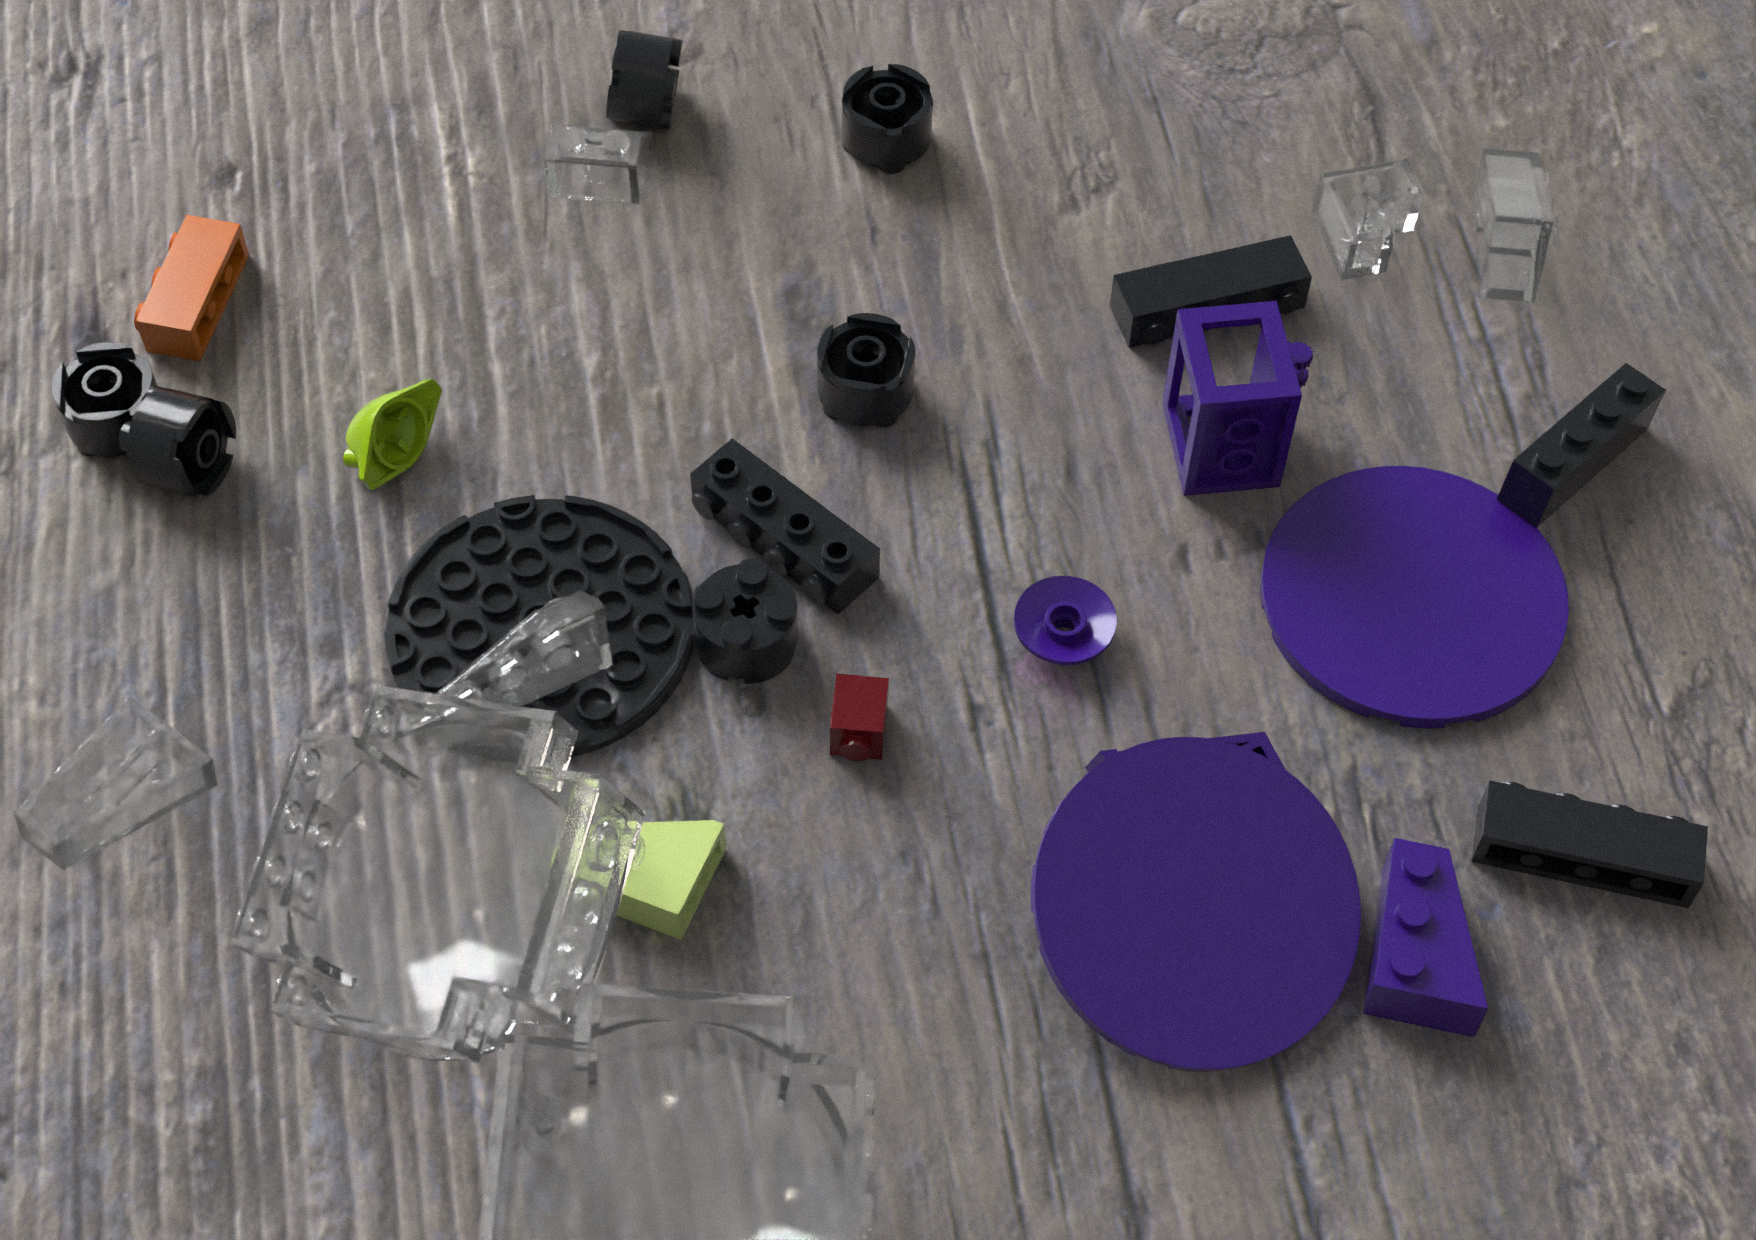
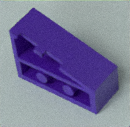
(1422, 945)

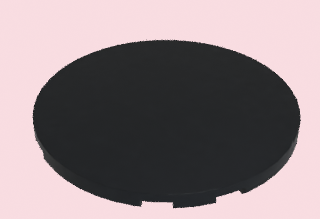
(513, 559)

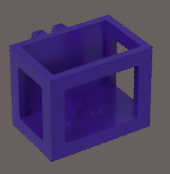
(1235, 431)

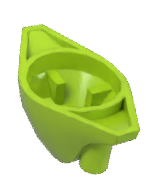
(391, 432)

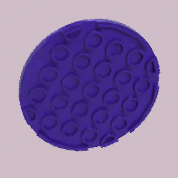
(1413, 596)
(1195, 904)

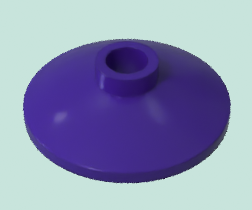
(1069, 604)

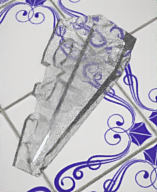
(539, 654)

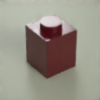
(859, 717)

